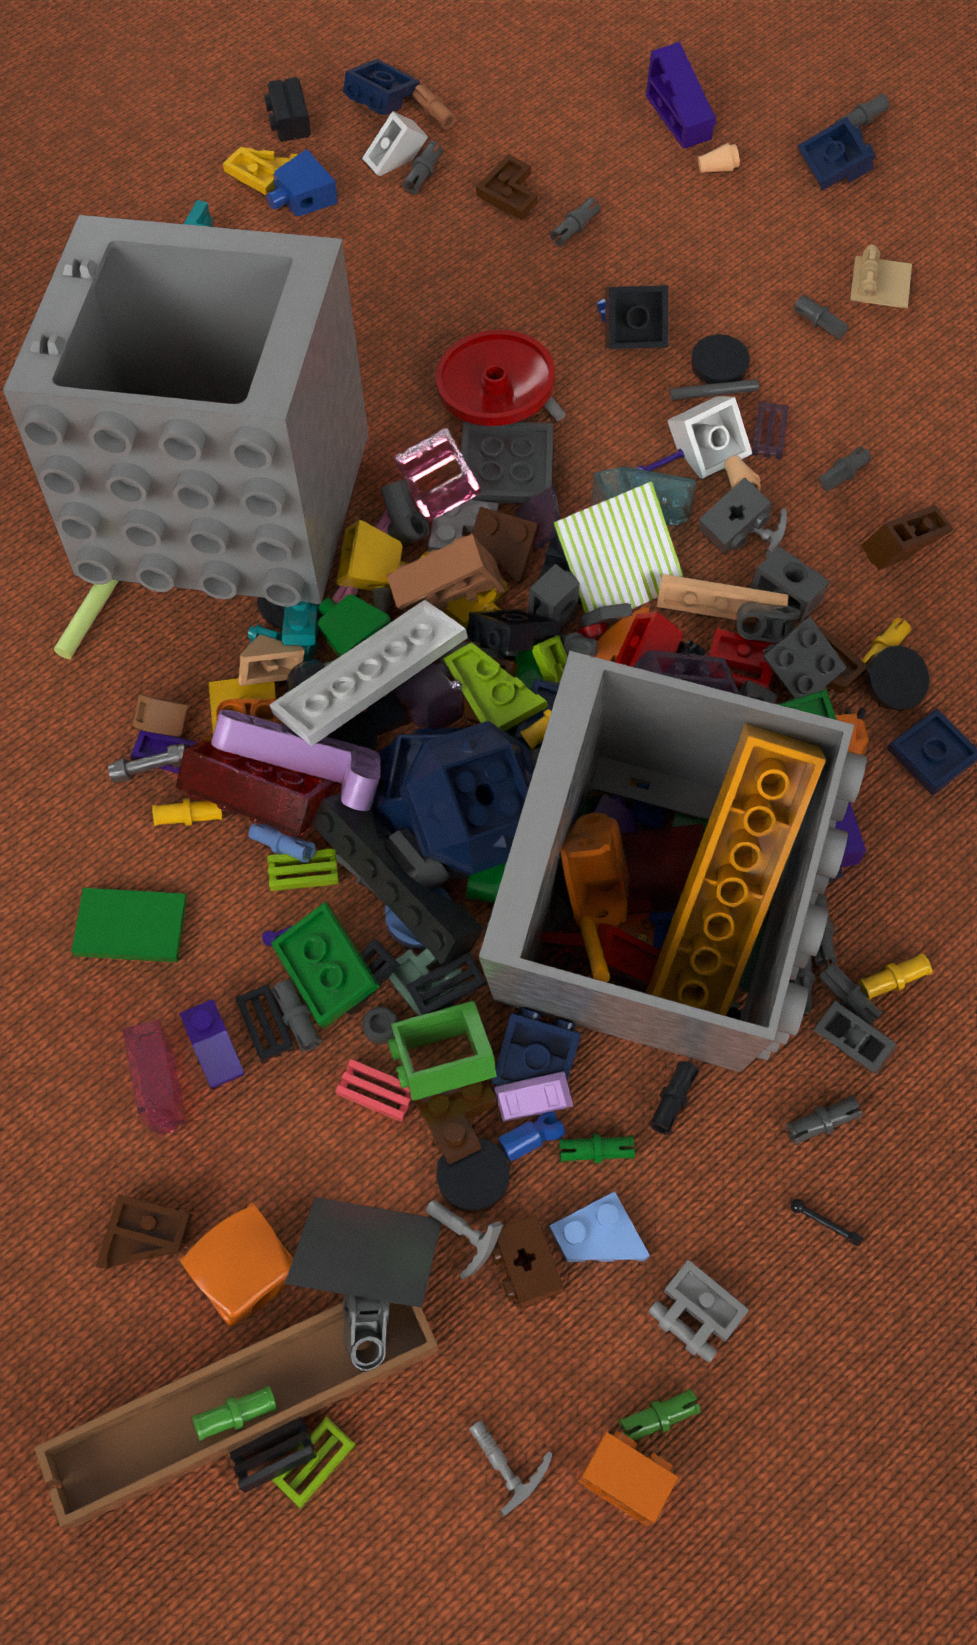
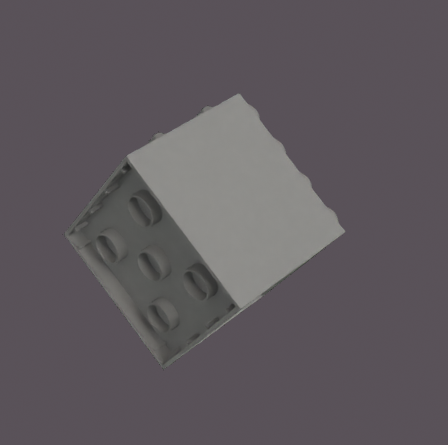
(195, 407)
(679, 739)

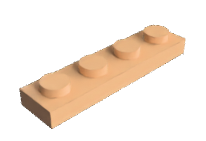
(712, 597)

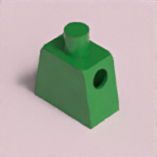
(349, 622)

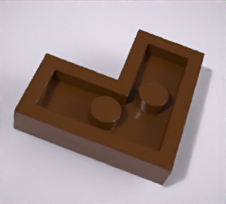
(504, 189)
(448, 1117)

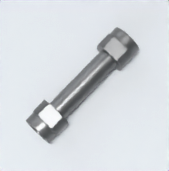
(123, 770)

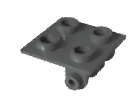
(804, 660)

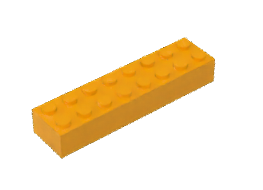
(736, 869)

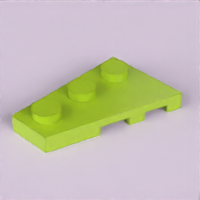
(492, 690)

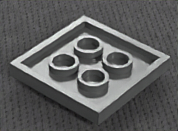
(509, 460)

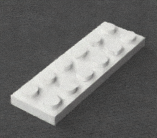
(368, 672)

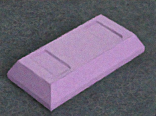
(533, 1096)

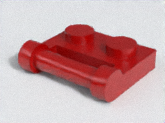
(742, 655)

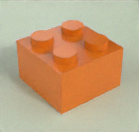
(629, 1478)

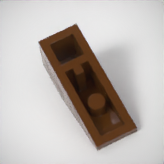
(905, 536)

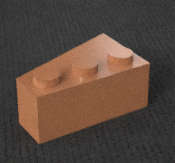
(446, 575)

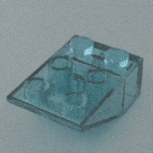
(673, 492)

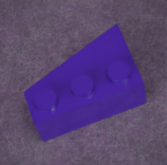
(678, 96)

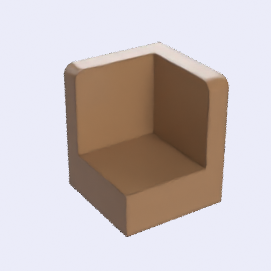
(159, 715)

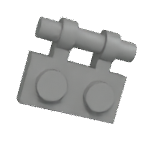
(704, 1301)

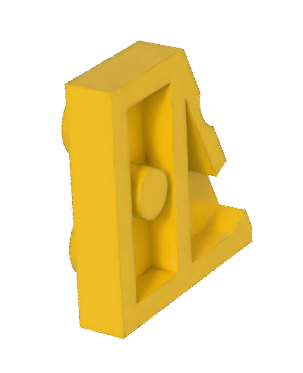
(255, 167)

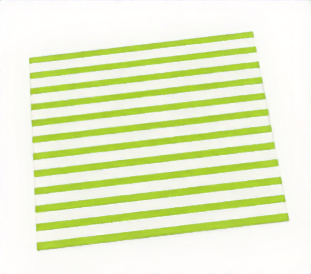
(619, 549)

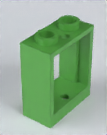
(437, 1027)

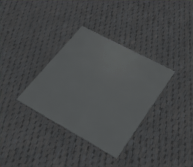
(365, 1252)

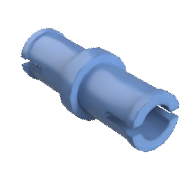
(282, 843)

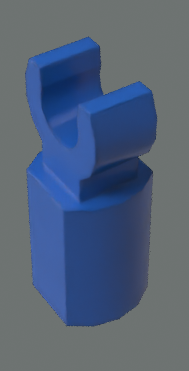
(530, 1136)

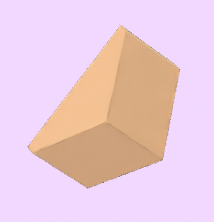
(268, 661)

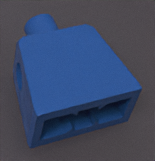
(302, 186)

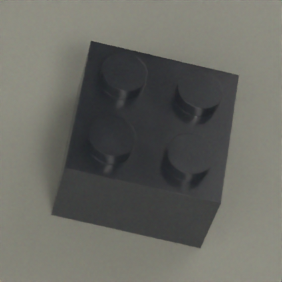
(636, 317)

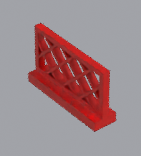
(625, 955)

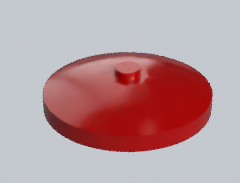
(495, 377)

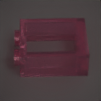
(415, 465)
(154, 1077)

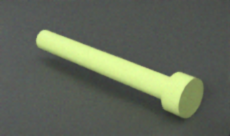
(84, 619)

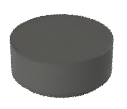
(378, 1025)

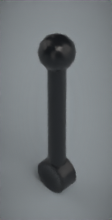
(798, 1206)

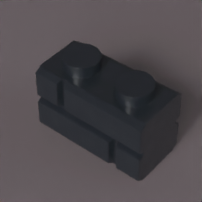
(288, 109)

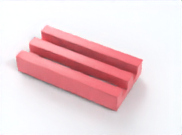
(348, 1078)

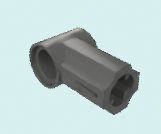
(407, 523)
(407, 854)

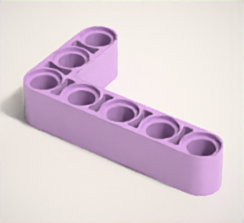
(278, 745)

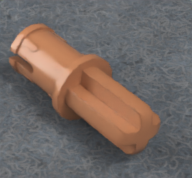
(434, 106)

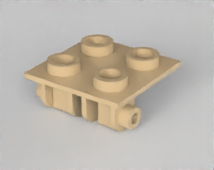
(880, 280)

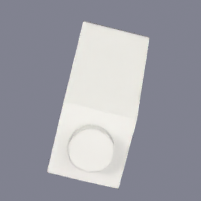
(395, 144)

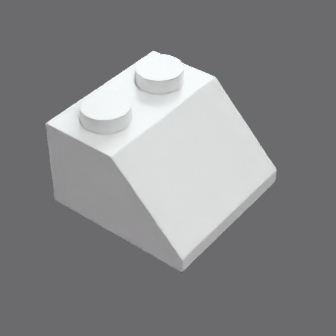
(710, 434)

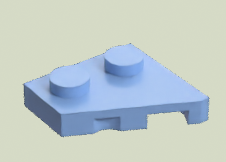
(599, 1233)

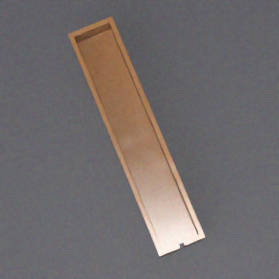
(155, 1436)

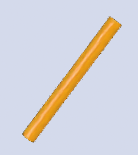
(594, 949)

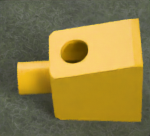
(368, 557)

